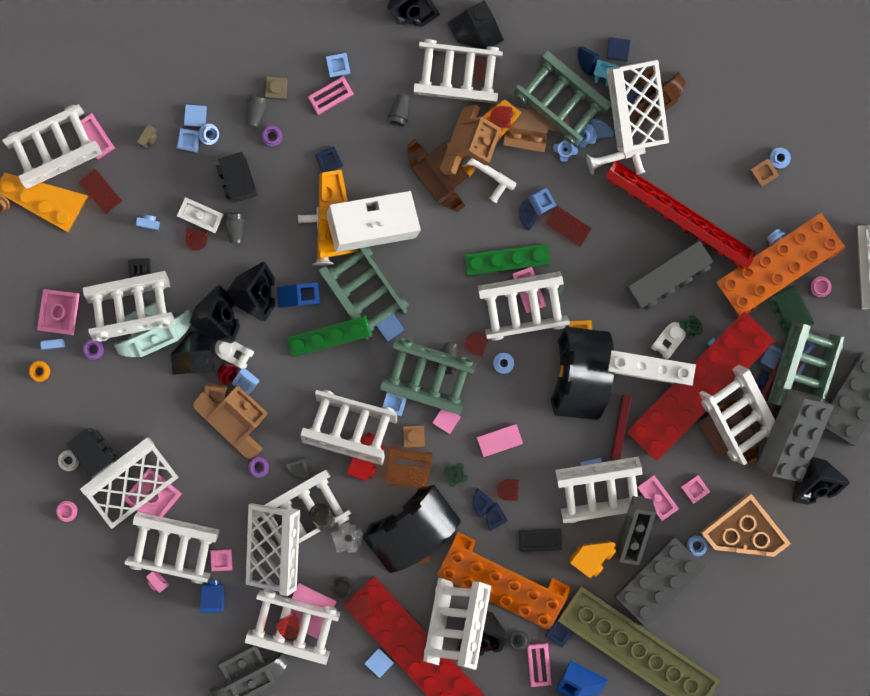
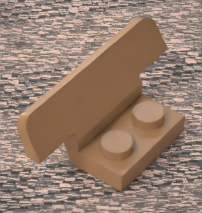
(528, 130)
(472, 138)
(234, 419)

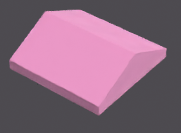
(58, 311)

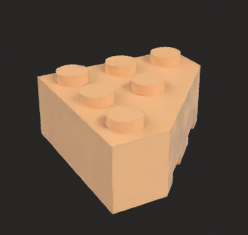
(745, 530)

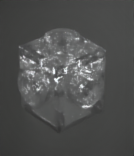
(339, 537)

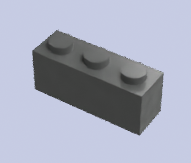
(635, 530)

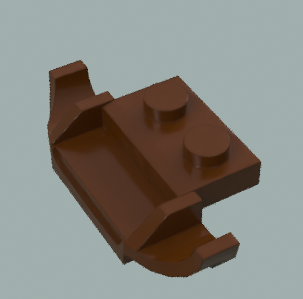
(671, 92)
(428, 171)
(714, 437)

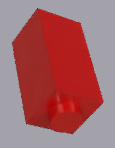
(361, 468)

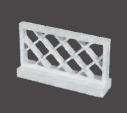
(620, 106)
(863, 243)
(116, 469)
(288, 553)

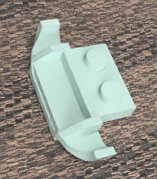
(148, 341)

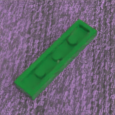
(507, 259)
(329, 336)

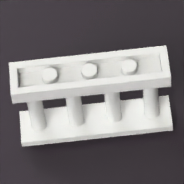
(445, 89)
(68, 158)
(530, 285)
(117, 290)
(651, 368)
(752, 397)
(353, 446)
(594, 473)
(303, 492)
(185, 531)
(473, 628)
(297, 647)

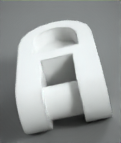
(674, 335)
(227, 351)

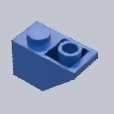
(298, 295)
(580, 681)

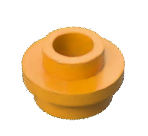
(32, 371)

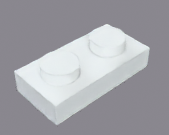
(200, 215)

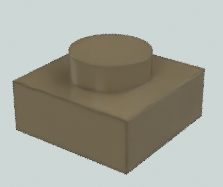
(276, 88)
(148, 136)

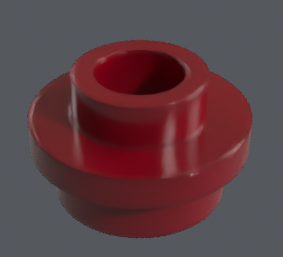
(226, 373)

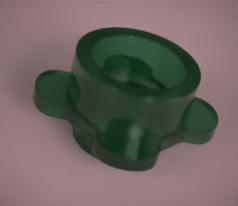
(695, 323)
(458, 468)

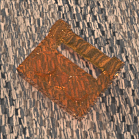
(408, 475)

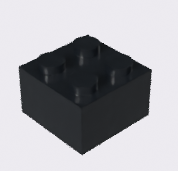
(237, 177)
(92, 452)

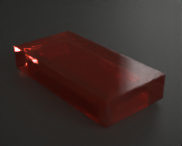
(100, 191)
(568, 225)

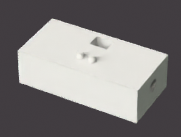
(373, 221)

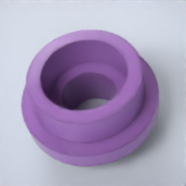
(272, 129)
(86, 349)
(251, 467)

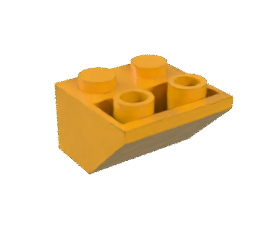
(591, 555)

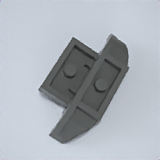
(249, 672)

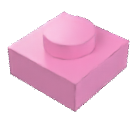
(156, 581)

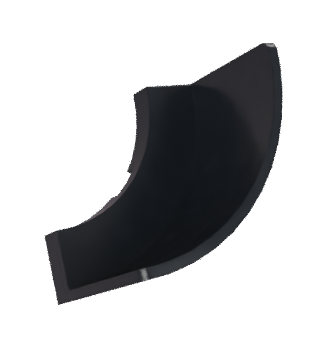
(585, 378)
(414, 532)

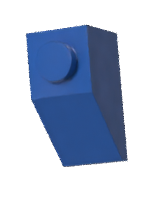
(212, 597)

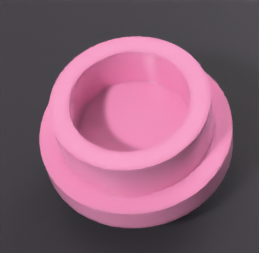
(820, 286)
(66, 511)

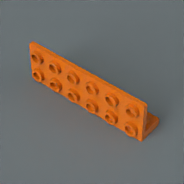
(781, 264)
(507, 588)

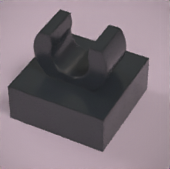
(139, 267)

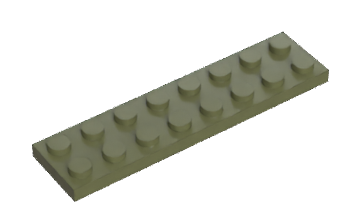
(635, 647)

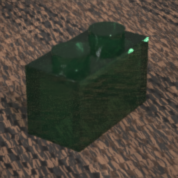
(790, 308)

